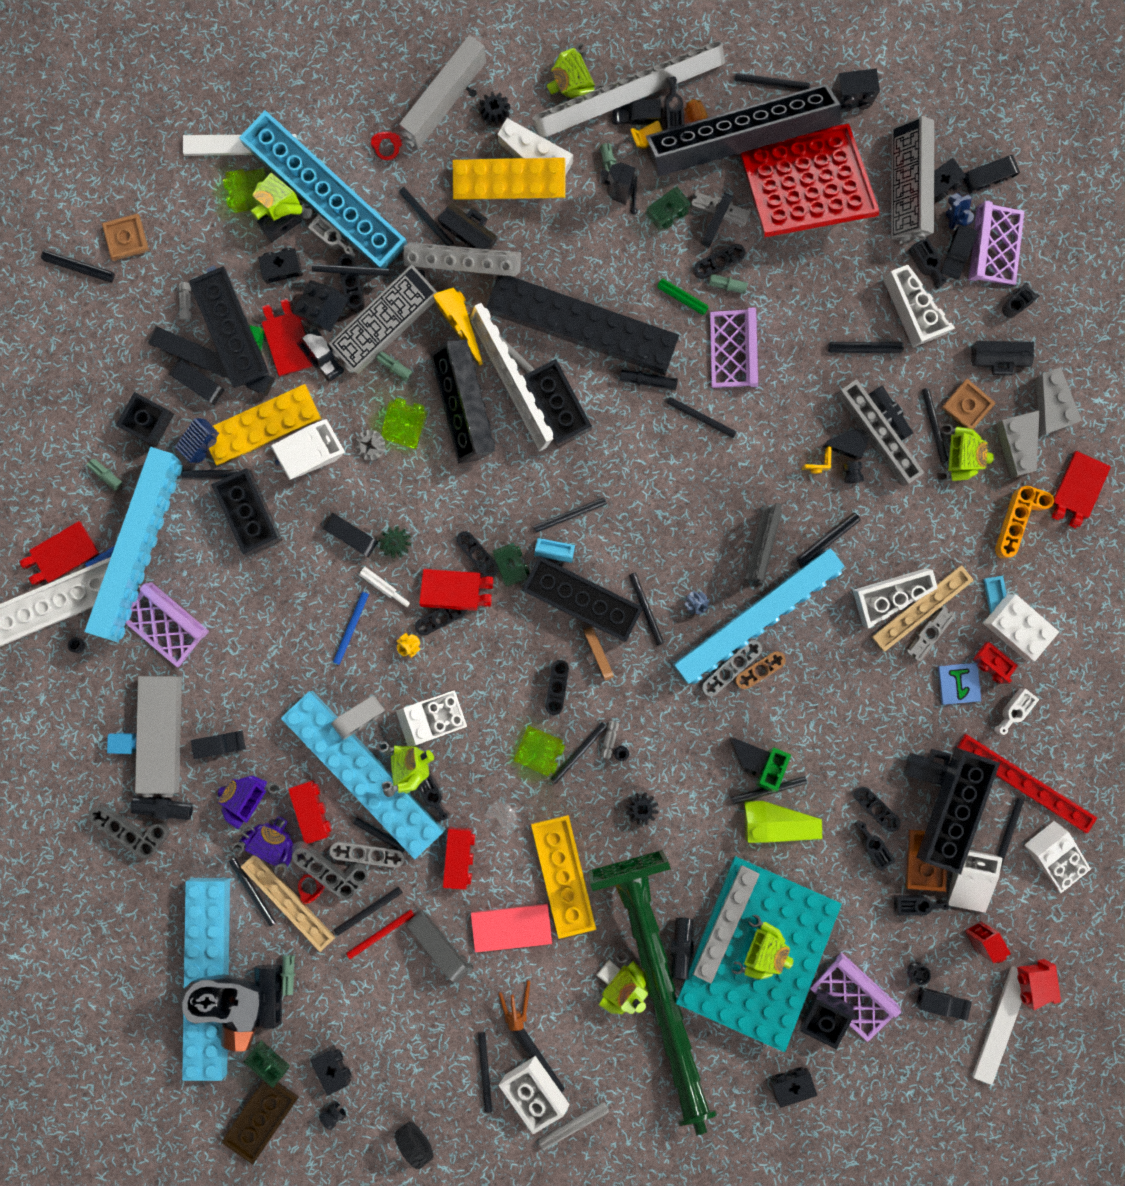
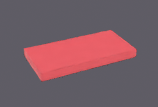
(511, 928)

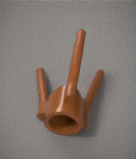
(515, 1018)

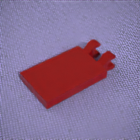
(282, 336)
(1079, 488)
(61, 554)
(454, 590)

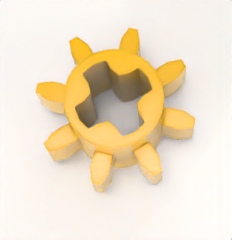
(408, 645)

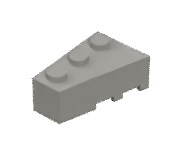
(1055, 403)
(1020, 443)

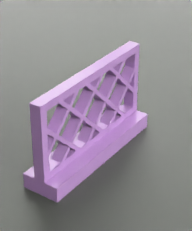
(980, 247)
(750, 345)
(176, 613)
(870, 989)

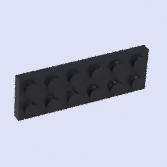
(228, 327)

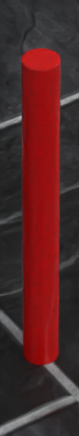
(380, 934)

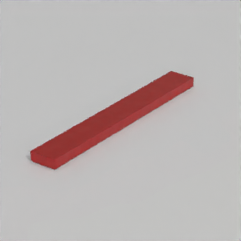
(1033, 787)

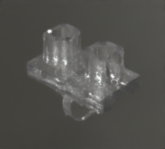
(505, 816)

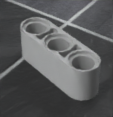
(358, 717)

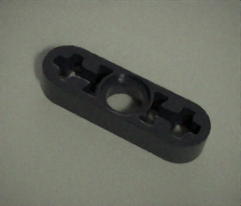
(717, 219)
(734, 260)
(483, 568)
(430, 628)
(883, 822)

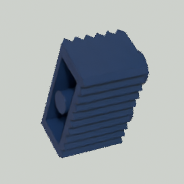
(197, 440)

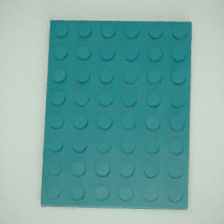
(768, 1006)

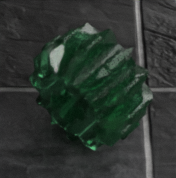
(391, 548)

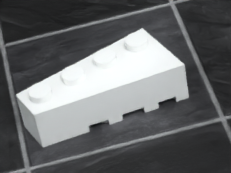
(526, 144)
(915, 307)
(888, 596)

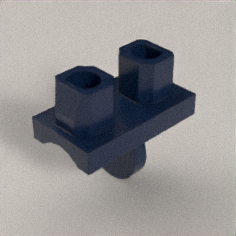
(959, 212)

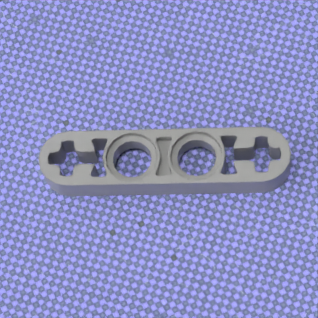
(729, 665)
(367, 854)

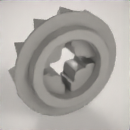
(377, 441)

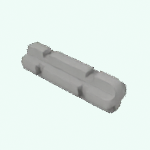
(184, 301)
(609, 739)

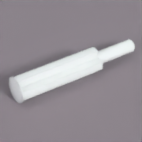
(381, 585)

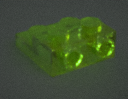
(241, 187)
(404, 423)
(539, 751)

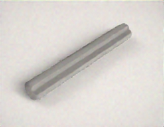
(573, 1126)

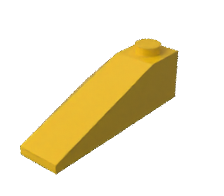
(454, 310)

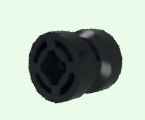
(853, 472)
(922, 976)
(332, 1115)

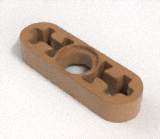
(598, 652)
(769, 658)

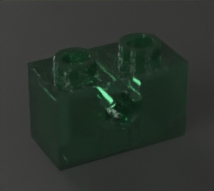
(673, 199)
(502, 558)
(267, 1064)

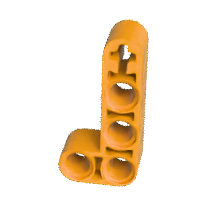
(1019, 524)

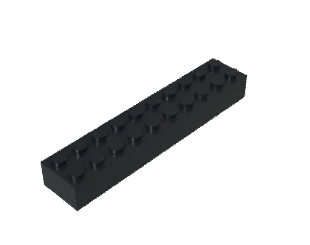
(743, 129)
(582, 323)

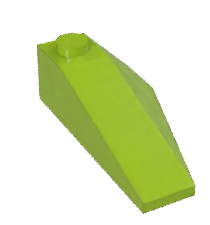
(775, 823)

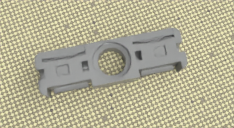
(707, 205)
(938, 623)

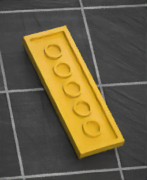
(509, 178)
(263, 424)
(563, 876)

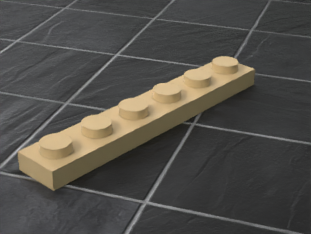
(922, 609)
(288, 902)

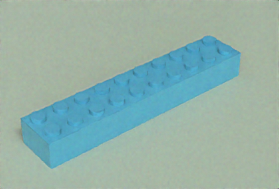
(323, 191)
(134, 545)
(757, 616)
(362, 775)
(205, 956)

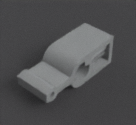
(325, 231)

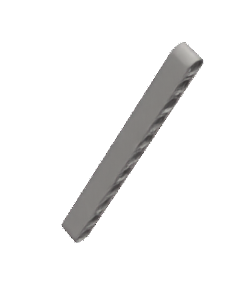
(628, 89)

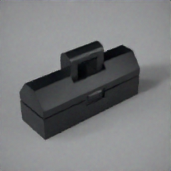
(618, 181)
(465, 229)
(1002, 353)
(925, 768)
(270, 984)

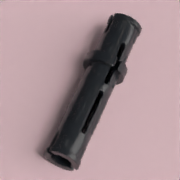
(648, 379)

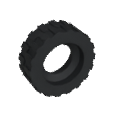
(413, 1145)

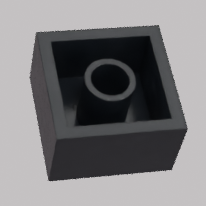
(856, 89)
(320, 305)
(145, 419)
(827, 1019)

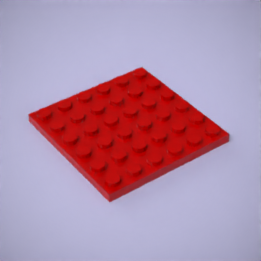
(809, 182)

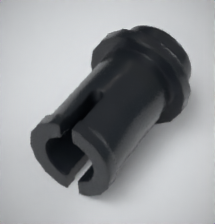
(621, 748)

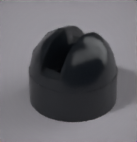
(74, 643)

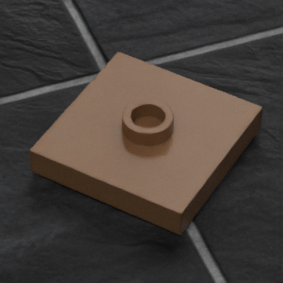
(125, 237)
(968, 405)

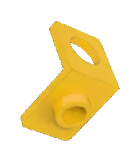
(640, 135)
(817, 469)

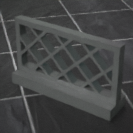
(763, 543)

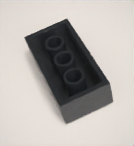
(557, 402)
(246, 512)

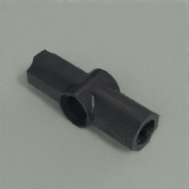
(891, 412)
(161, 808)
(682, 948)

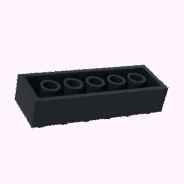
(462, 401)
(582, 599)
(958, 810)

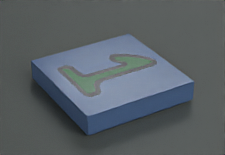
(959, 683)

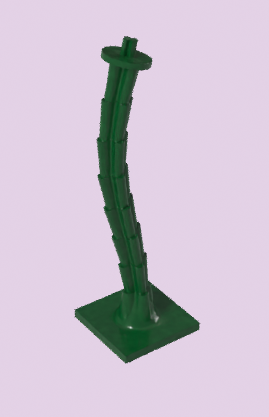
(634, 891)

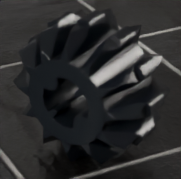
(497, 114)
(642, 801)

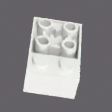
(308, 449)
(431, 718)
(1058, 856)
(976, 883)

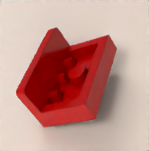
(995, 663)

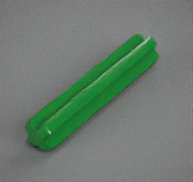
(682, 296)

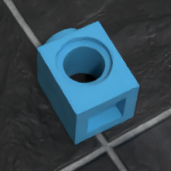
(121, 743)

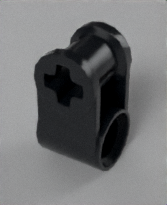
(1021, 299)

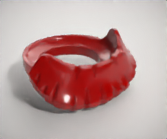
(377, 139)
(308, 898)

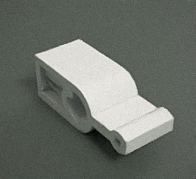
(1022, 702)

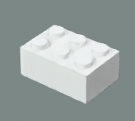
(1021, 627)
(534, 1095)

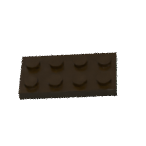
(259, 1120)

